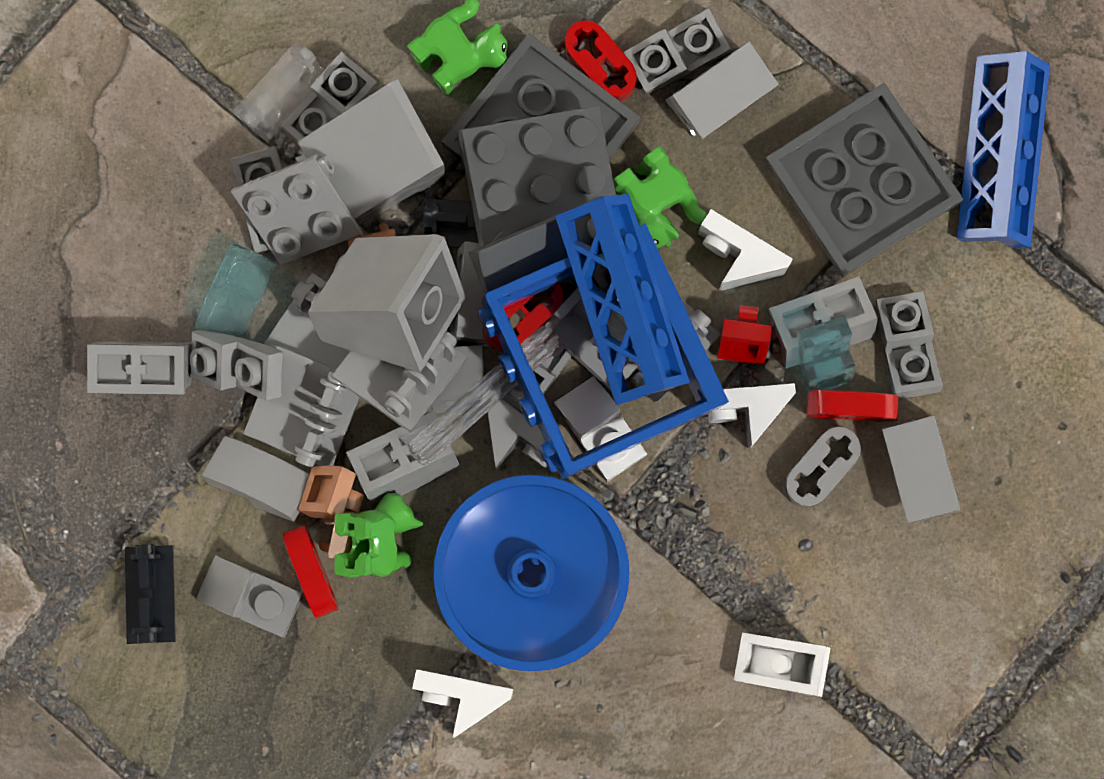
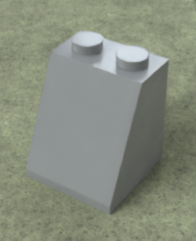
(377, 153)
(390, 299)

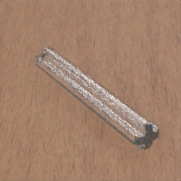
(479, 400)

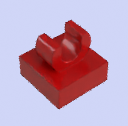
(744, 338)

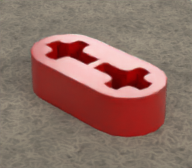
(608, 53)
(530, 321)
(852, 406)
(310, 571)

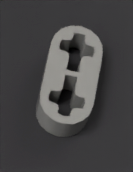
(831, 474)

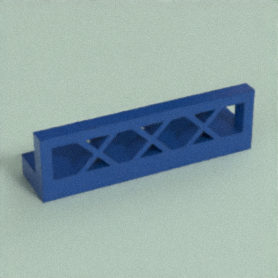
(1018, 154)
(637, 294)

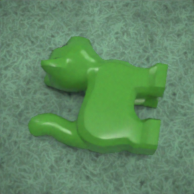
(450, 46)
(660, 191)
(373, 538)

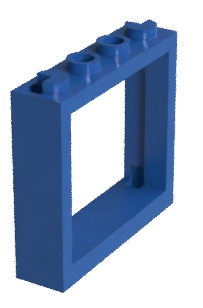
(535, 409)

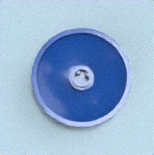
(531, 573)

